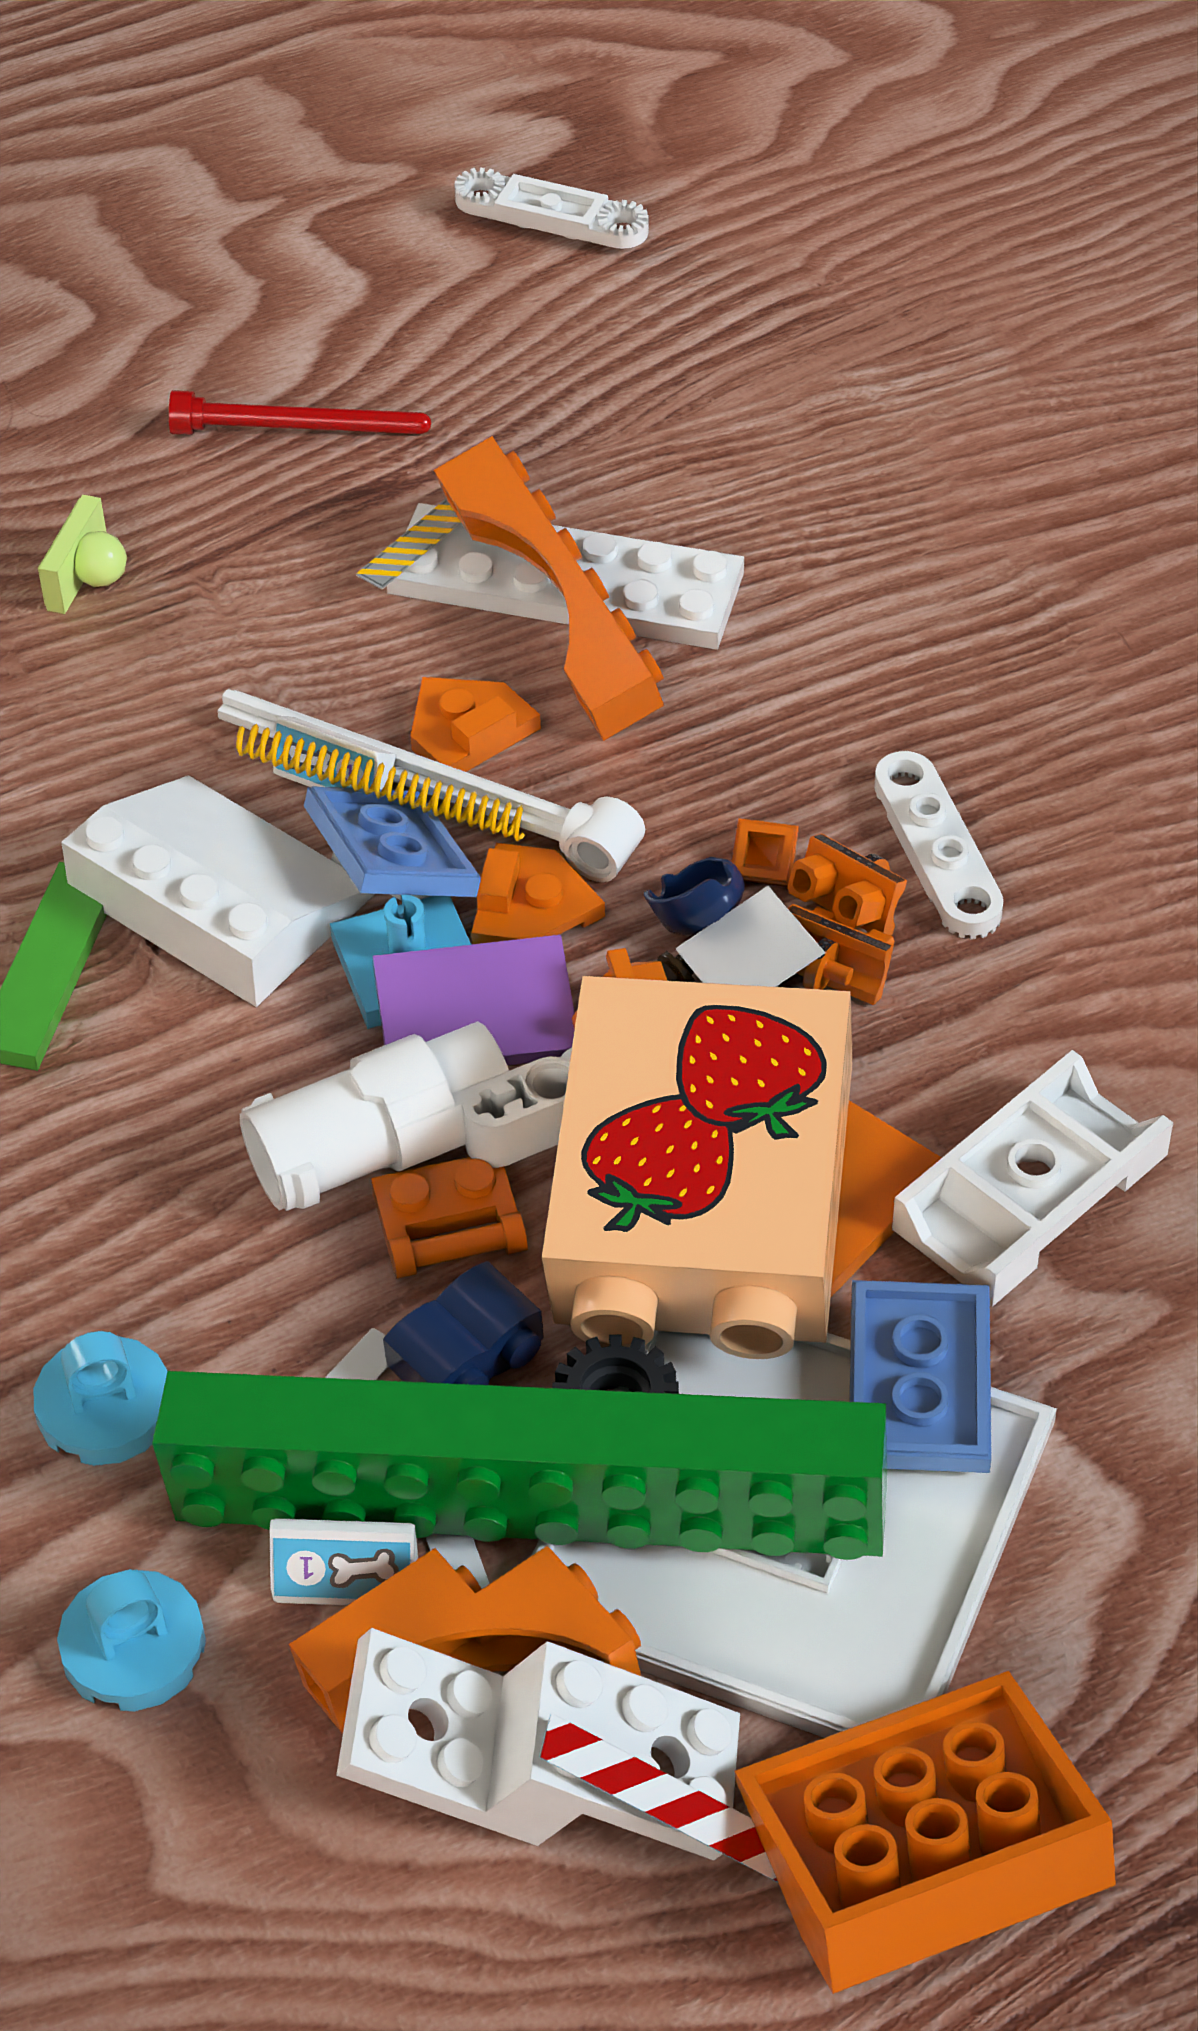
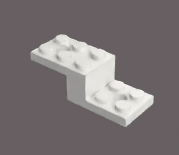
(494, 1729)

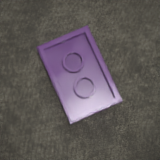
(506, 985)

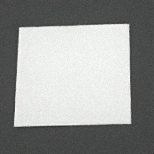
(751, 945)

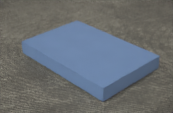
(390, 845)
(930, 1363)

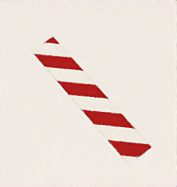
(654, 1793)

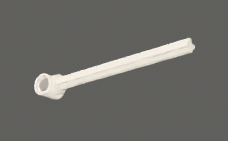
(592, 837)

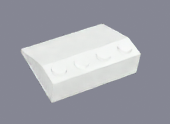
(210, 884)

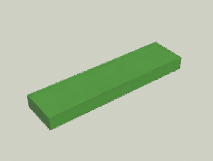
(46, 971)

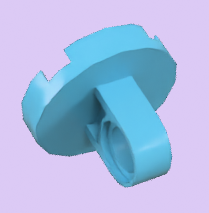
(100, 1398)
(131, 1639)

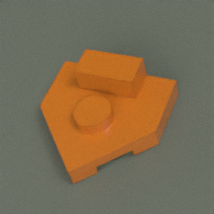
(469, 721)
(531, 895)

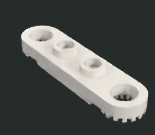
(551, 208)
(938, 844)

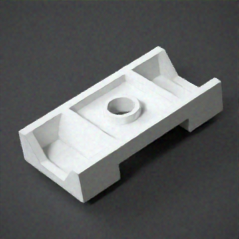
(989, 1217)

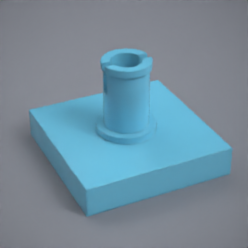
(395, 929)

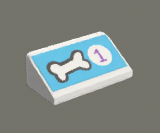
(322, 736)
(335, 1559)

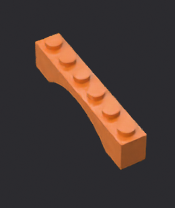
(601, 664)

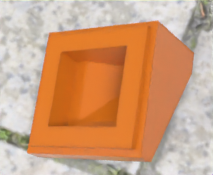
(765, 851)

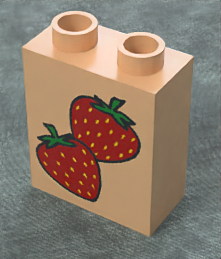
(700, 1163)

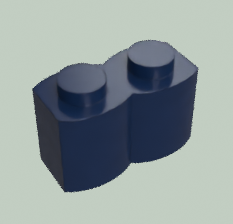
(467, 1333)

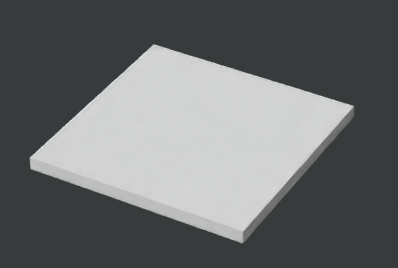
(812, 1632)

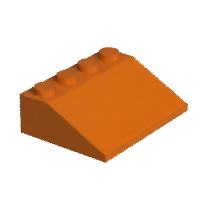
(927, 1830)

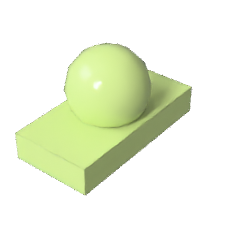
(80, 555)

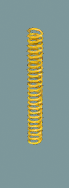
(375, 786)

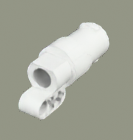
(402, 1110)

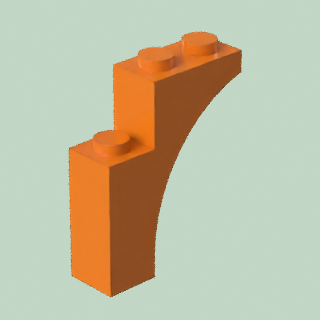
(457, 1618)

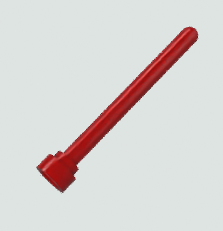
(193, 413)

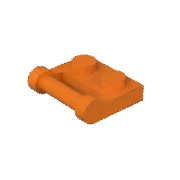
(446, 1200)

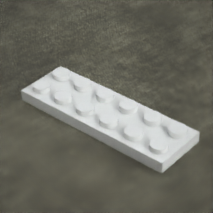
(659, 586)

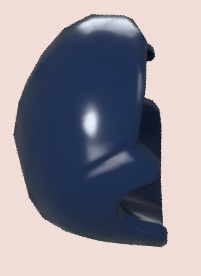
(697, 895)

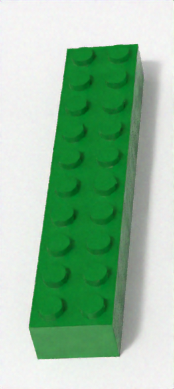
(527, 1462)

